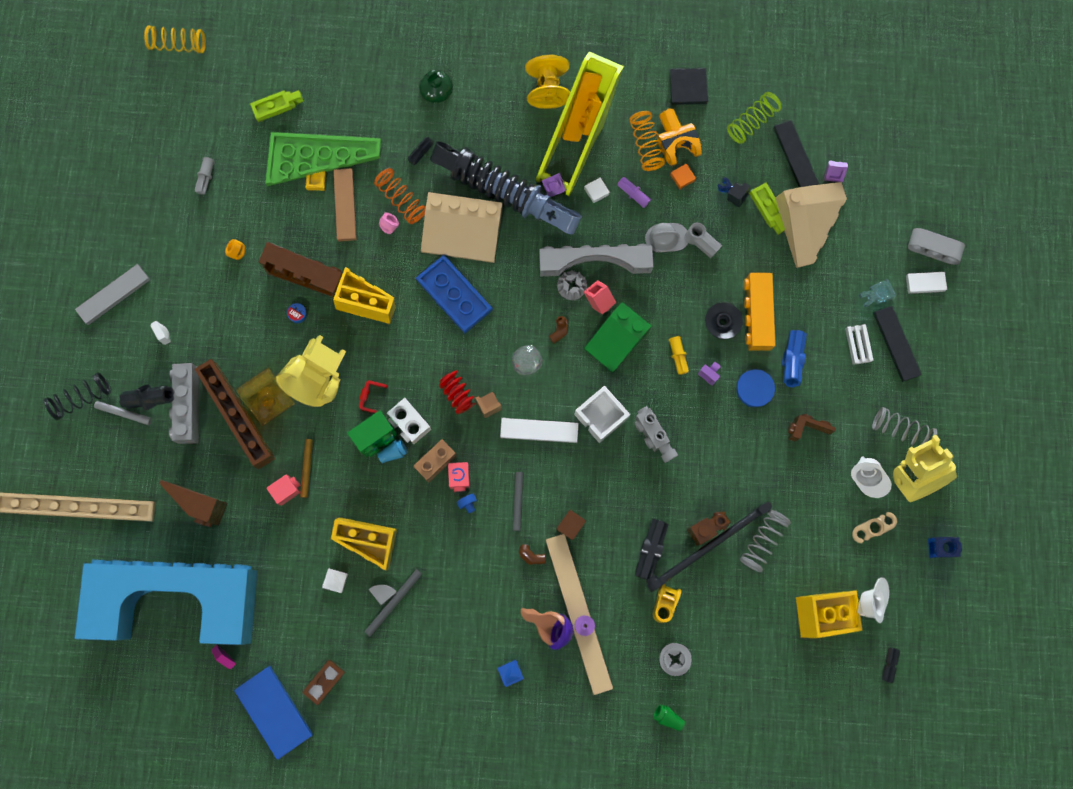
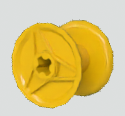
(548, 69)

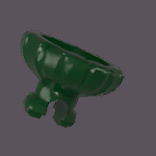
(435, 86)

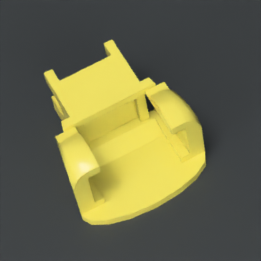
(308, 375)
(931, 467)

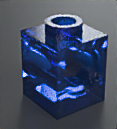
(936, 547)

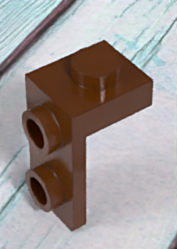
(796, 428)

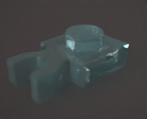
(879, 292)

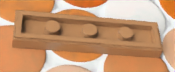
(345, 205)

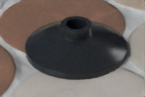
(729, 314)

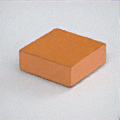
(683, 176)

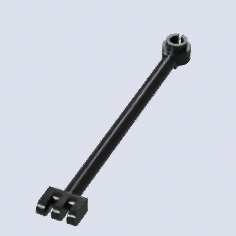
(656, 582)

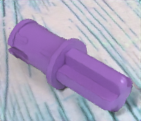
(634, 192)

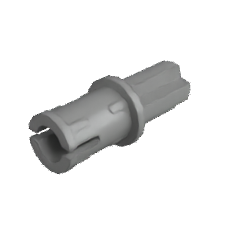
(204, 175)

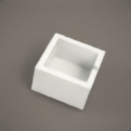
(602, 414)

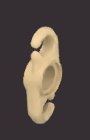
(865, 527)

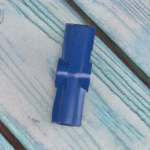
(794, 358)

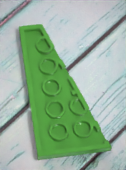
(301, 155)

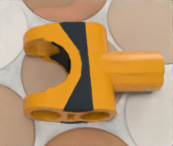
(676, 137)

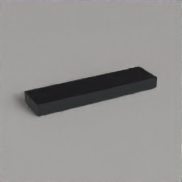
(795, 154)
(897, 343)

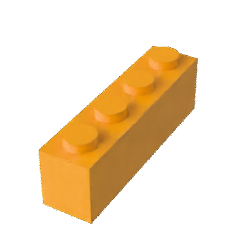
(759, 311)

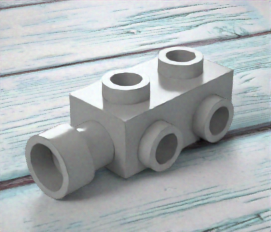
(651, 431)

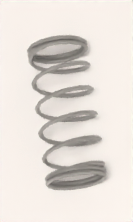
(882, 412)
(748, 562)

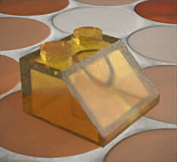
(264, 396)

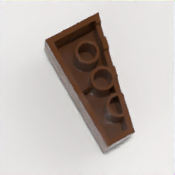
(300, 270)

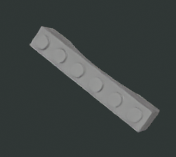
(633, 258)

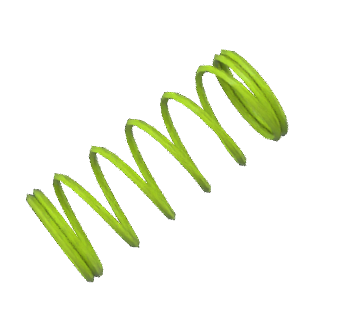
(774, 97)

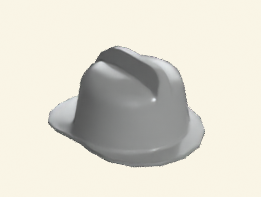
(666, 237)

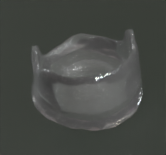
(526, 361)

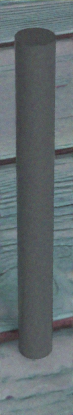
(393, 602)

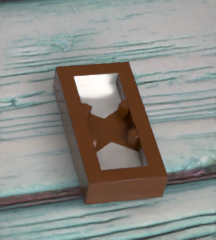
(323, 682)

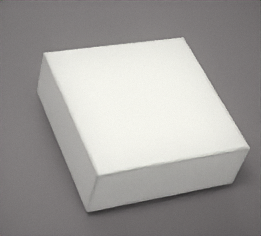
(596, 190)

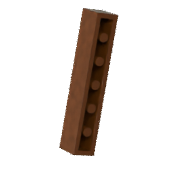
(235, 414)

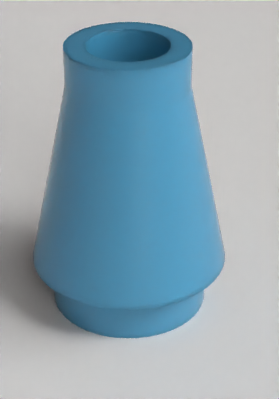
(393, 451)

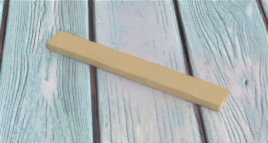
(77, 507)
(577, 607)

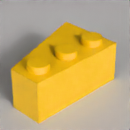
(363, 299)
(366, 539)

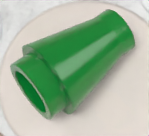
(668, 718)

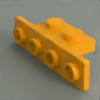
(584, 108)

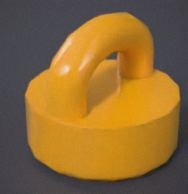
(233, 249)

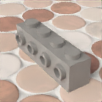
(185, 404)

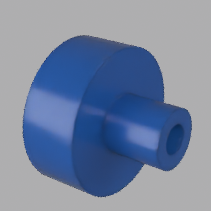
(467, 502)

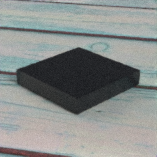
(688, 86)

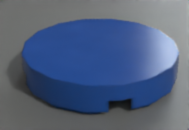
(755, 388)

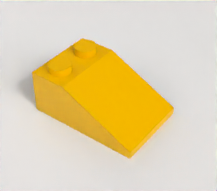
(828, 614)

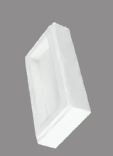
(926, 282)

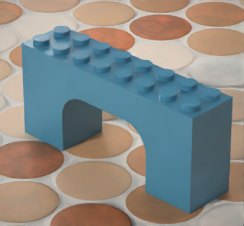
(115, 586)

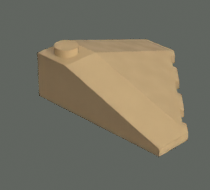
(808, 218)

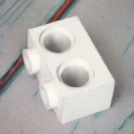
(412, 418)

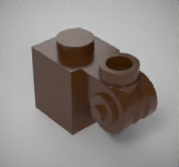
(707, 528)

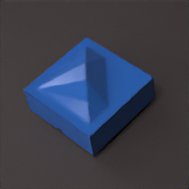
(510, 673)

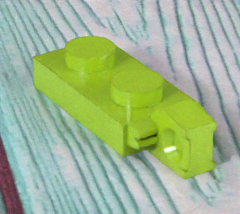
(275, 104)
(768, 207)

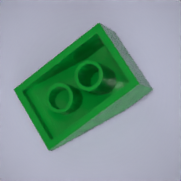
(617, 337)

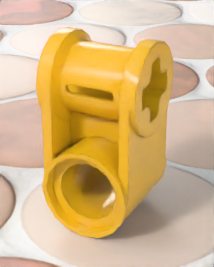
(667, 602)

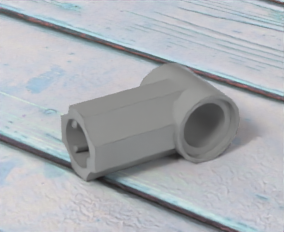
(704, 241)

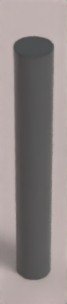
(517, 501)

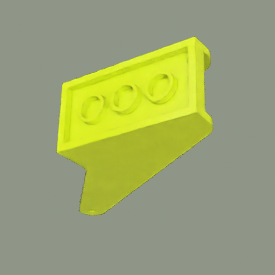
(610, 77)

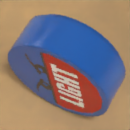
(297, 313)

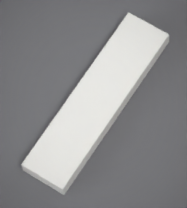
(539, 430)

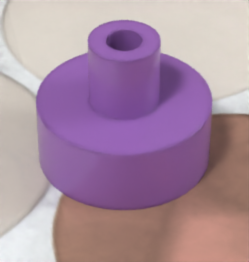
(580, 621)

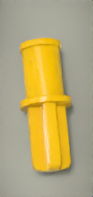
(678, 355)

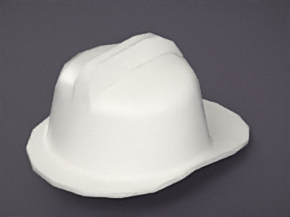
(871, 478)
(874, 601)

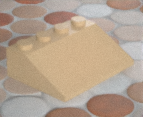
(461, 227)

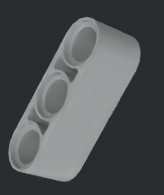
(936, 246)

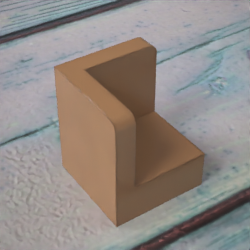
(488, 404)

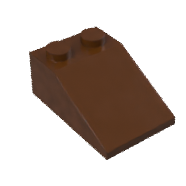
(201, 507)

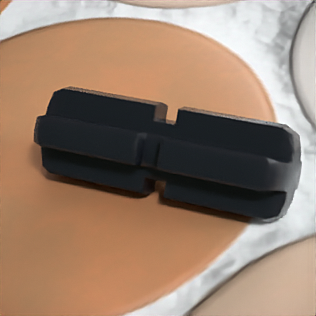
(417, 154)
(889, 669)

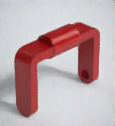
(364, 395)

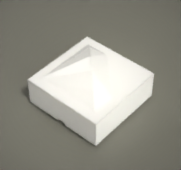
(161, 332)
(335, 580)

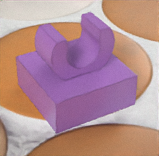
(835, 171)
(554, 185)
(710, 374)

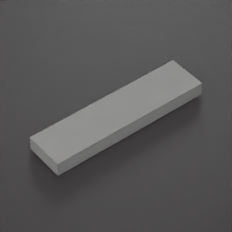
(112, 294)

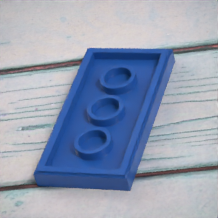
(454, 294)
(273, 712)

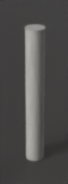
(123, 413)

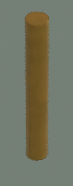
(306, 468)

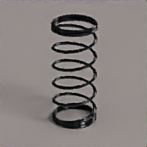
(96, 378)

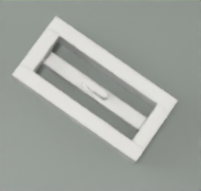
(869, 358)

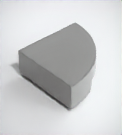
(382, 593)

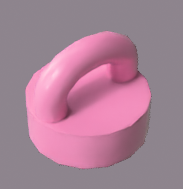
(388, 223)

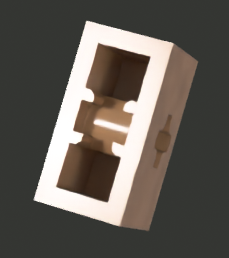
(435, 460)

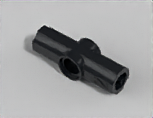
(146, 397)
(651, 549)

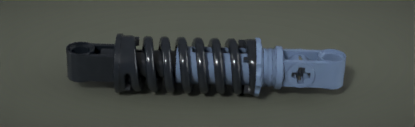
(502, 187)

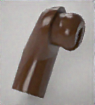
(561, 329)
(529, 557)

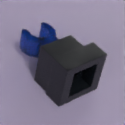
(736, 193)

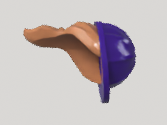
(551, 626)

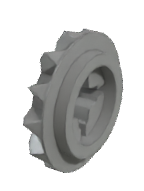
(575, 292)
(684, 658)

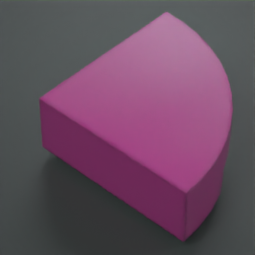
(222, 657)

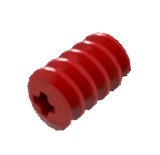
(456, 393)

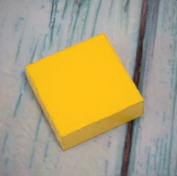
(316, 181)

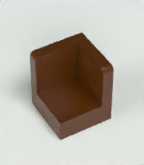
(571, 524)

